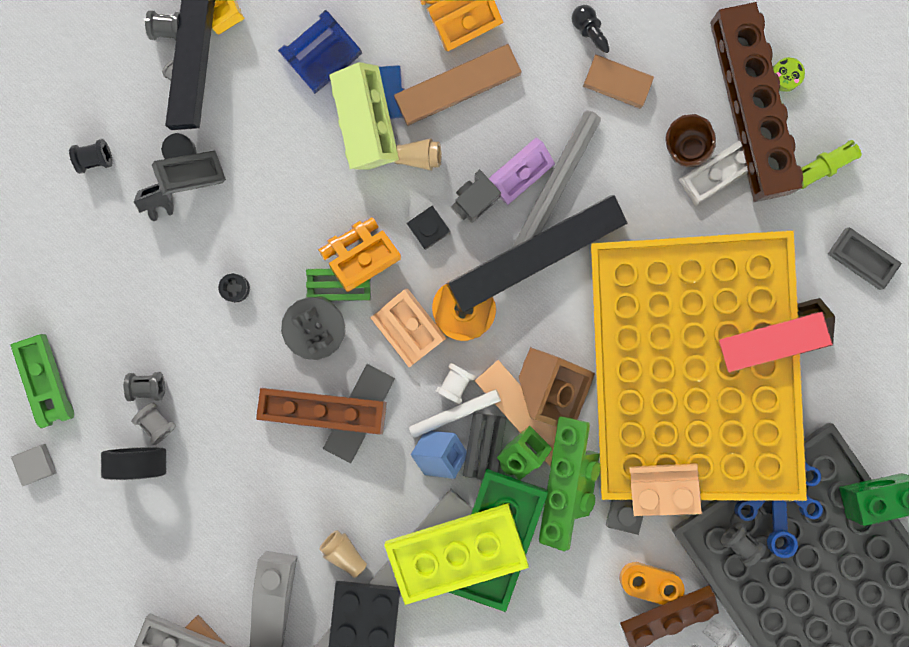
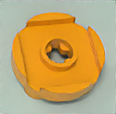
(461, 328)

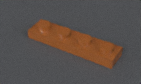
(321, 411)

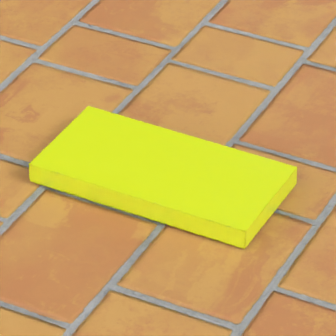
(456, 554)

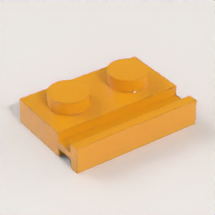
(463, 20)

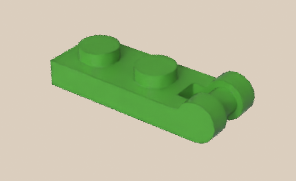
(41, 380)

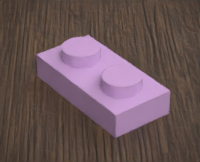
(522, 170)

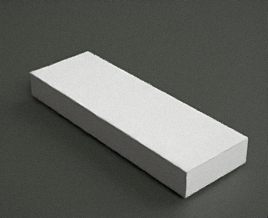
(715, 173)

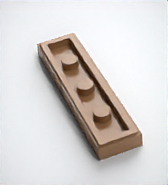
(457, 84)

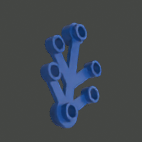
(779, 517)

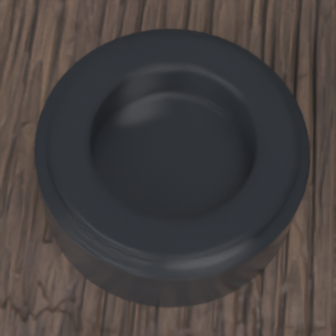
(177, 145)

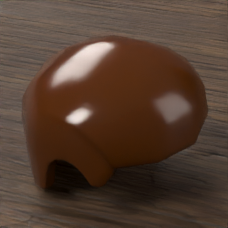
(690, 140)

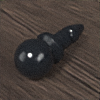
(586, 20)

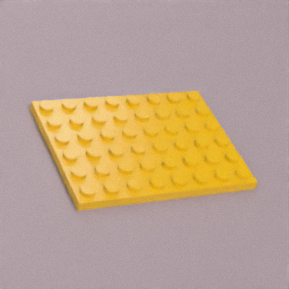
(665, 375)

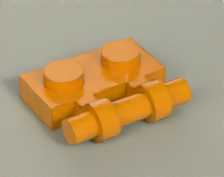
(365, 259)

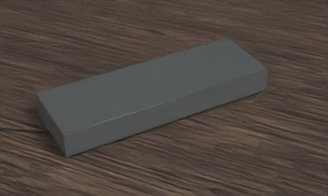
(371, 386)

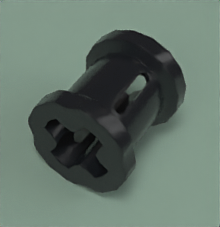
(90, 156)

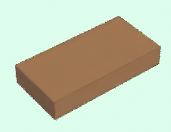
(618, 81)

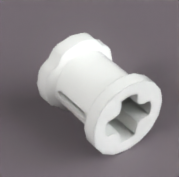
(455, 383)

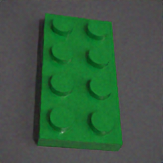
(526, 506)

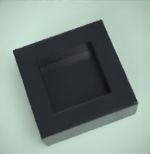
(428, 227)

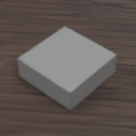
(33, 465)

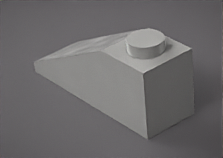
(271, 599)

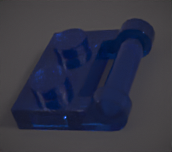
(326, 58)

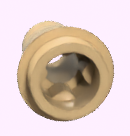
(420, 154)
(341, 552)

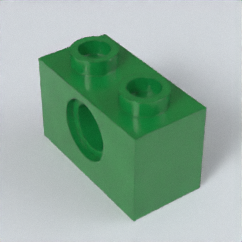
(877, 499)

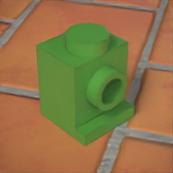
(518, 459)

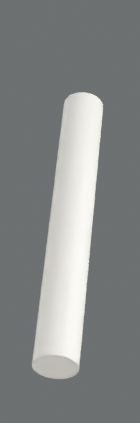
(455, 413)

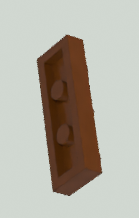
(670, 617)

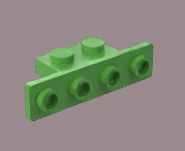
(569, 483)

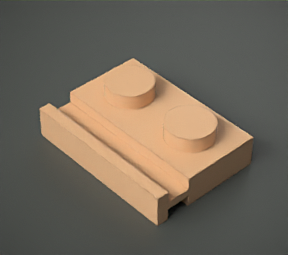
(408, 327)
(665, 490)

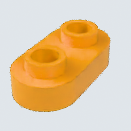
(653, 583)

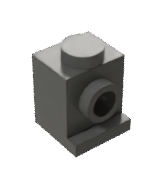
(475, 197)

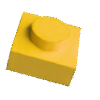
(226, 15)

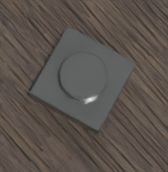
(622, 517)

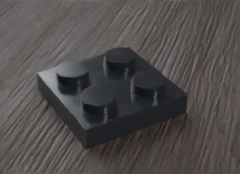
(364, 615)

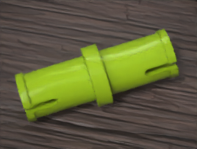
(829, 163)

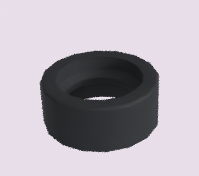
(133, 463)

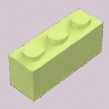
(363, 116)

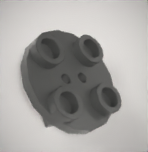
(305, 315)

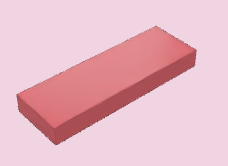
(775, 342)

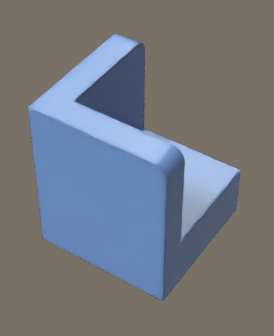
(439, 454)

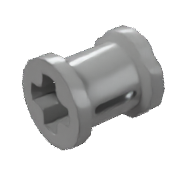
(153, 423)

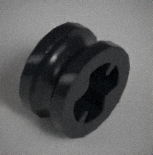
(227, 295)

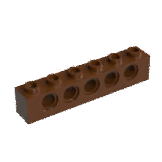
(749, 23)

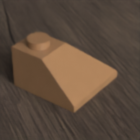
(553, 387)

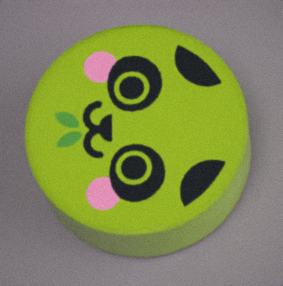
(790, 72)

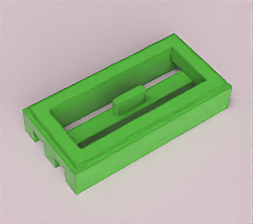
(311, 285)

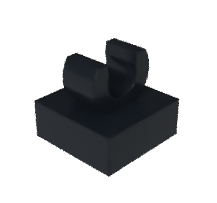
(150, 198)

